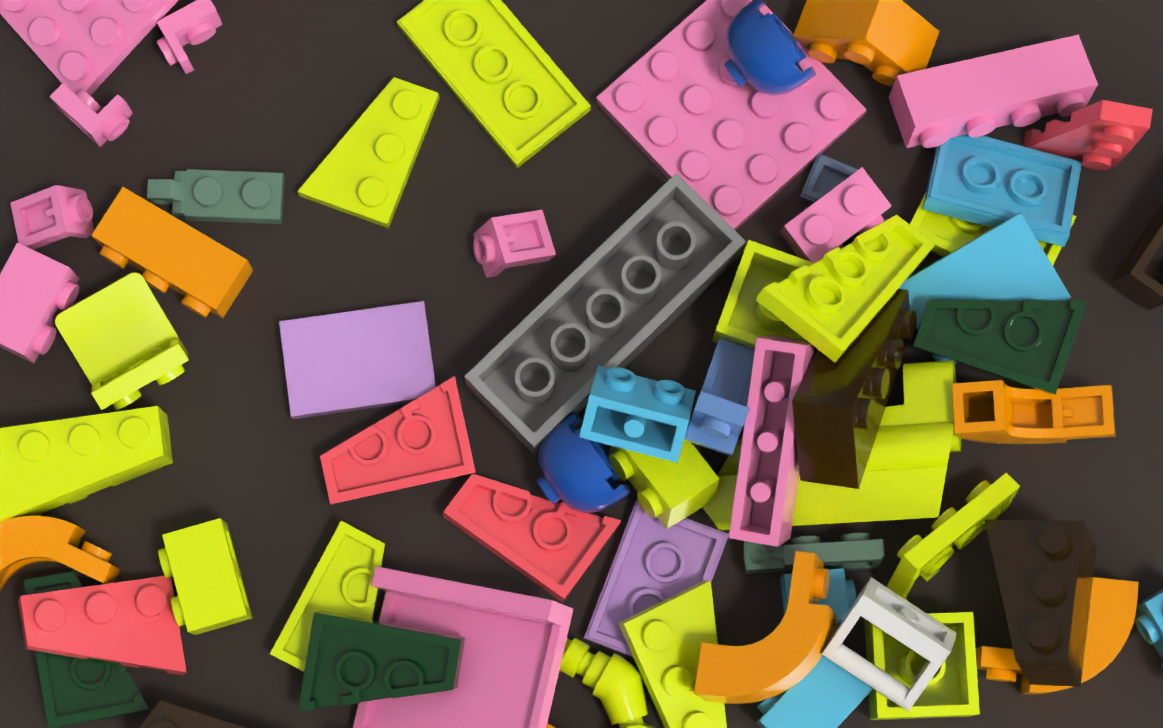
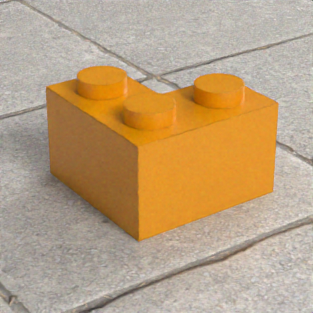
(874, 33)

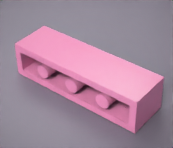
(992, 92)
(769, 448)

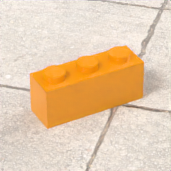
(171, 254)

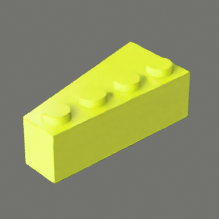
(77, 456)

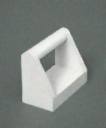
(903, 623)

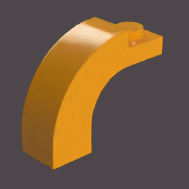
(1029, 416)
(50, 539)
(1109, 625)
(781, 658)

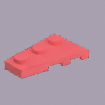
(1095, 135)
(405, 449)
(531, 533)
(107, 622)

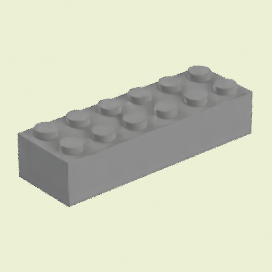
(605, 311)

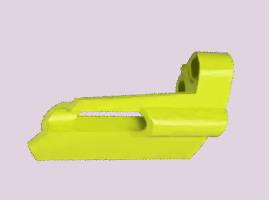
(903, 470)

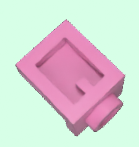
(187, 25)
(86, 114)
(52, 216)
(512, 242)

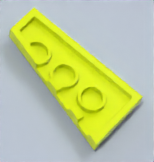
(848, 286)

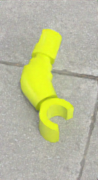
(613, 681)

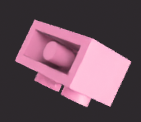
(836, 217)
(30, 299)

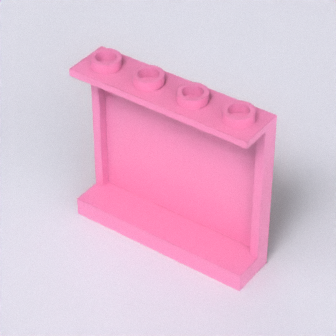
(506, 661)

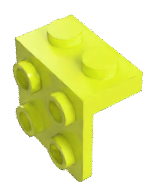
(122, 341)

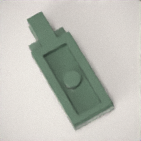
(221, 195)
(852, 553)

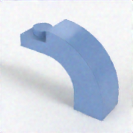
(723, 399)

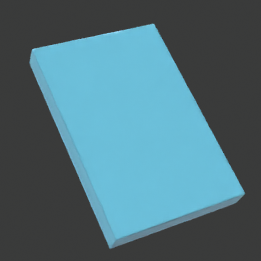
(995, 179)
(994, 266)

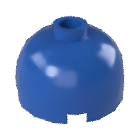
(764, 52)
(577, 470)

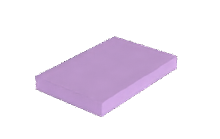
(357, 359)
(650, 569)

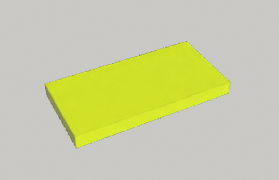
(496, 72)

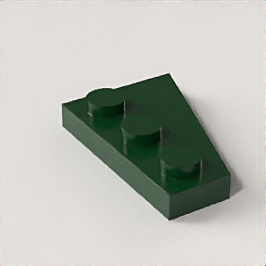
(1004, 338)
(375, 660)
(80, 688)

